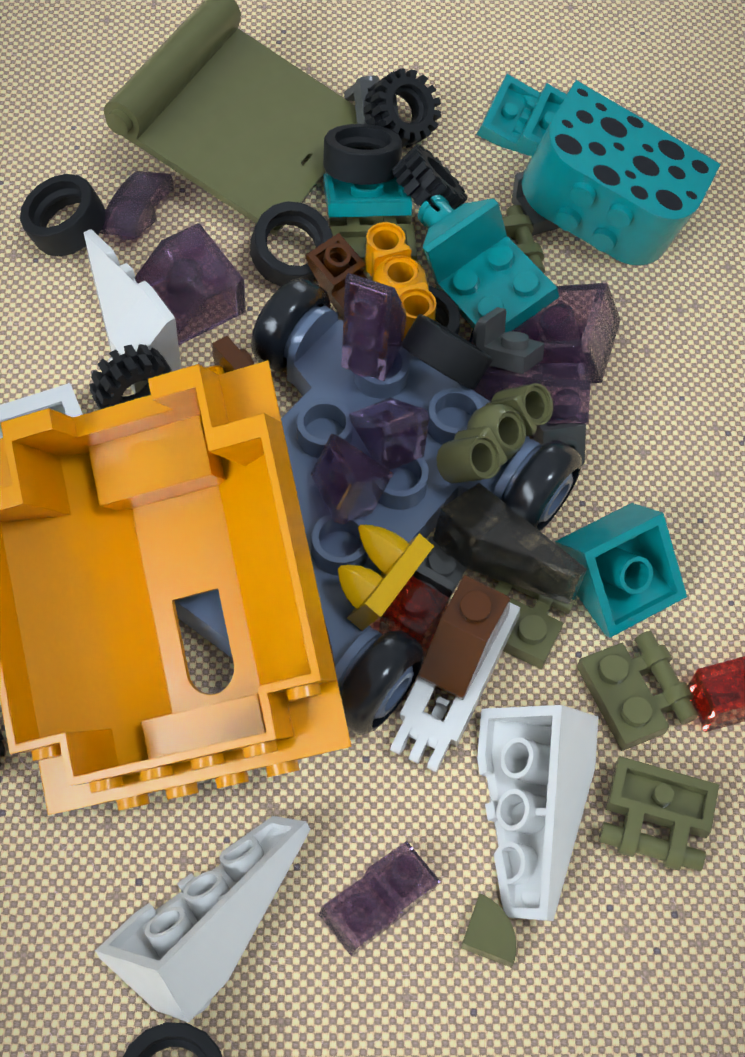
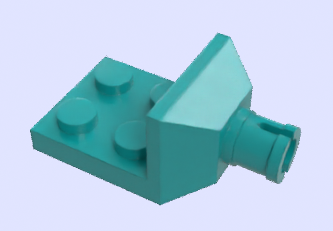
(481, 264)

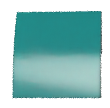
(520, 115)

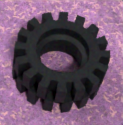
(415, 94)
(425, 177)
(124, 372)

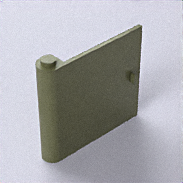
(229, 113)

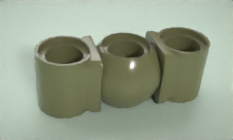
(494, 433)

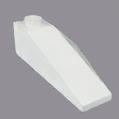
(538, 785)

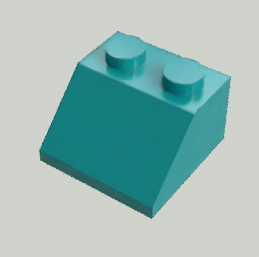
(627, 565)

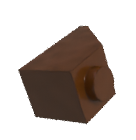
(464, 636)

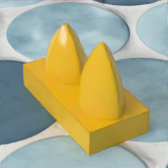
(394, 558)

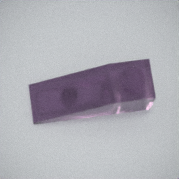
(565, 381)

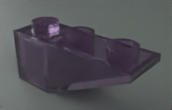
(371, 327)

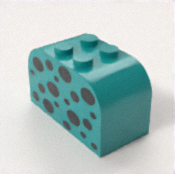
(615, 178)

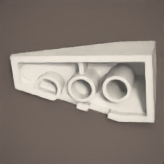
(129, 309)
(195, 939)

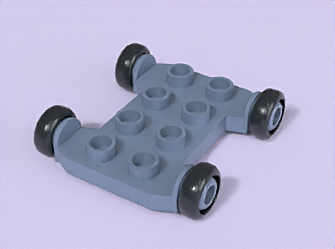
(306, 338)

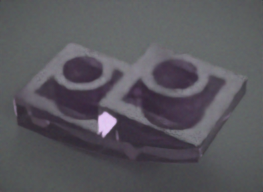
(134, 204)
(379, 898)

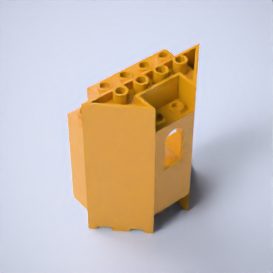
(97, 543)

